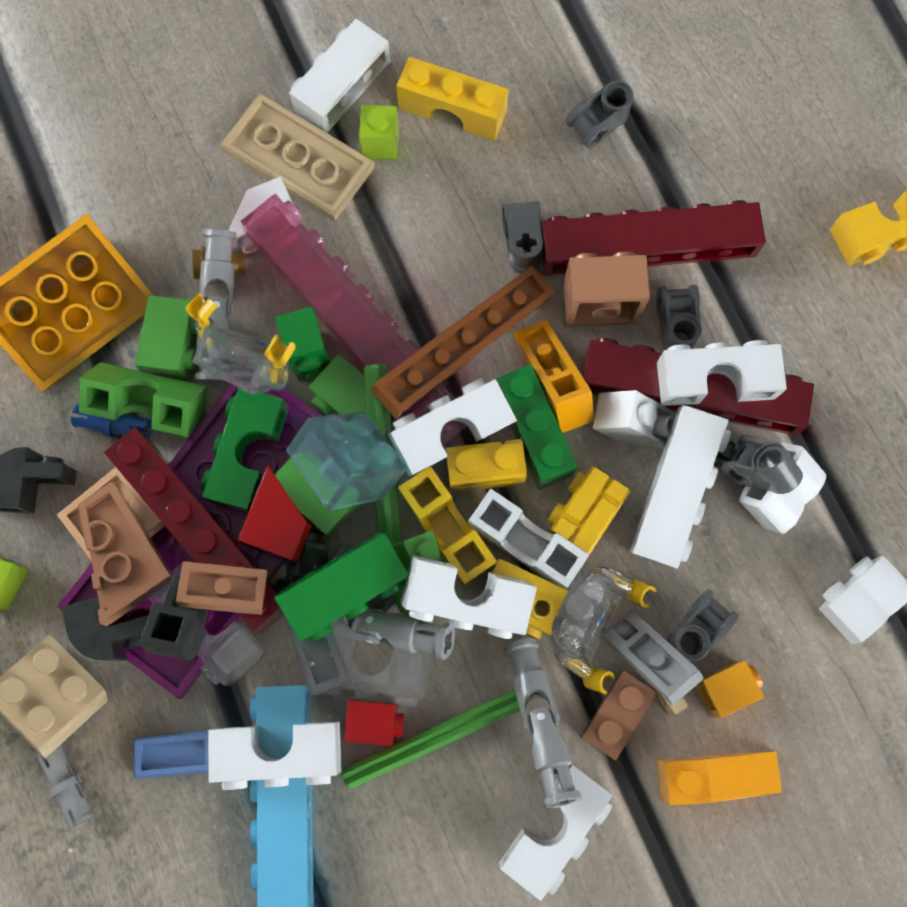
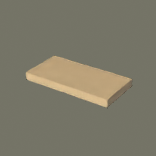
(307, 158)

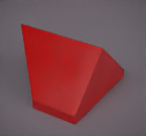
(274, 521)

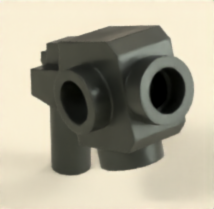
(312, 557)

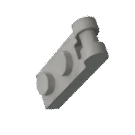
(653, 657)

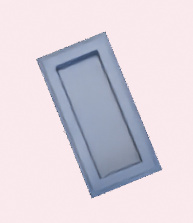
(170, 754)

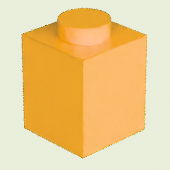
(731, 688)

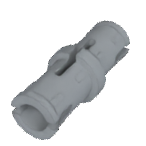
(66, 787)

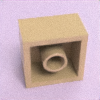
(48, 696)

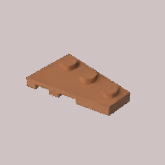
(121, 554)

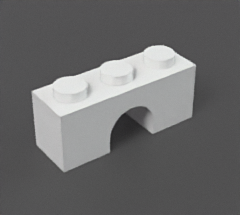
(752, 368)
(480, 408)
(538, 550)
(502, 605)
(237, 756)
(539, 863)

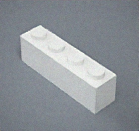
(679, 486)

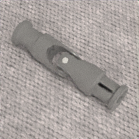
(217, 268)
(398, 632)
(549, 748)

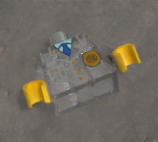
(237, 355)
(586, 617)

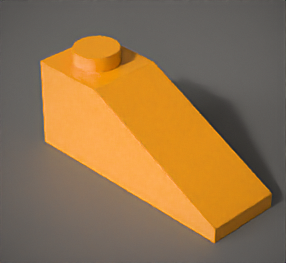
(557, 374)
(718, 777)

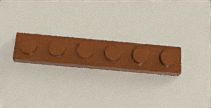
(461, 342)

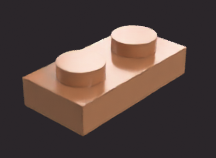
(222, 588)
(618, 715)

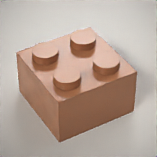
(605, 289)

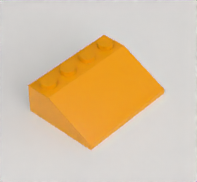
(67, 302)

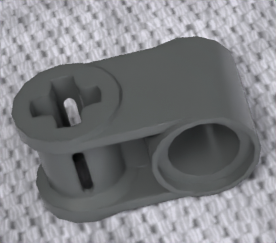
(598, 118)
(522, 233)
(679, 312)
(763, 466)
(705, 623)

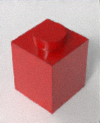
(373, 722)

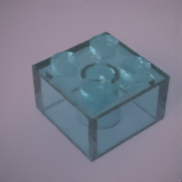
(345, 459)

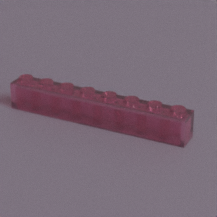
(334, 297)

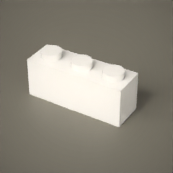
(340, 75)

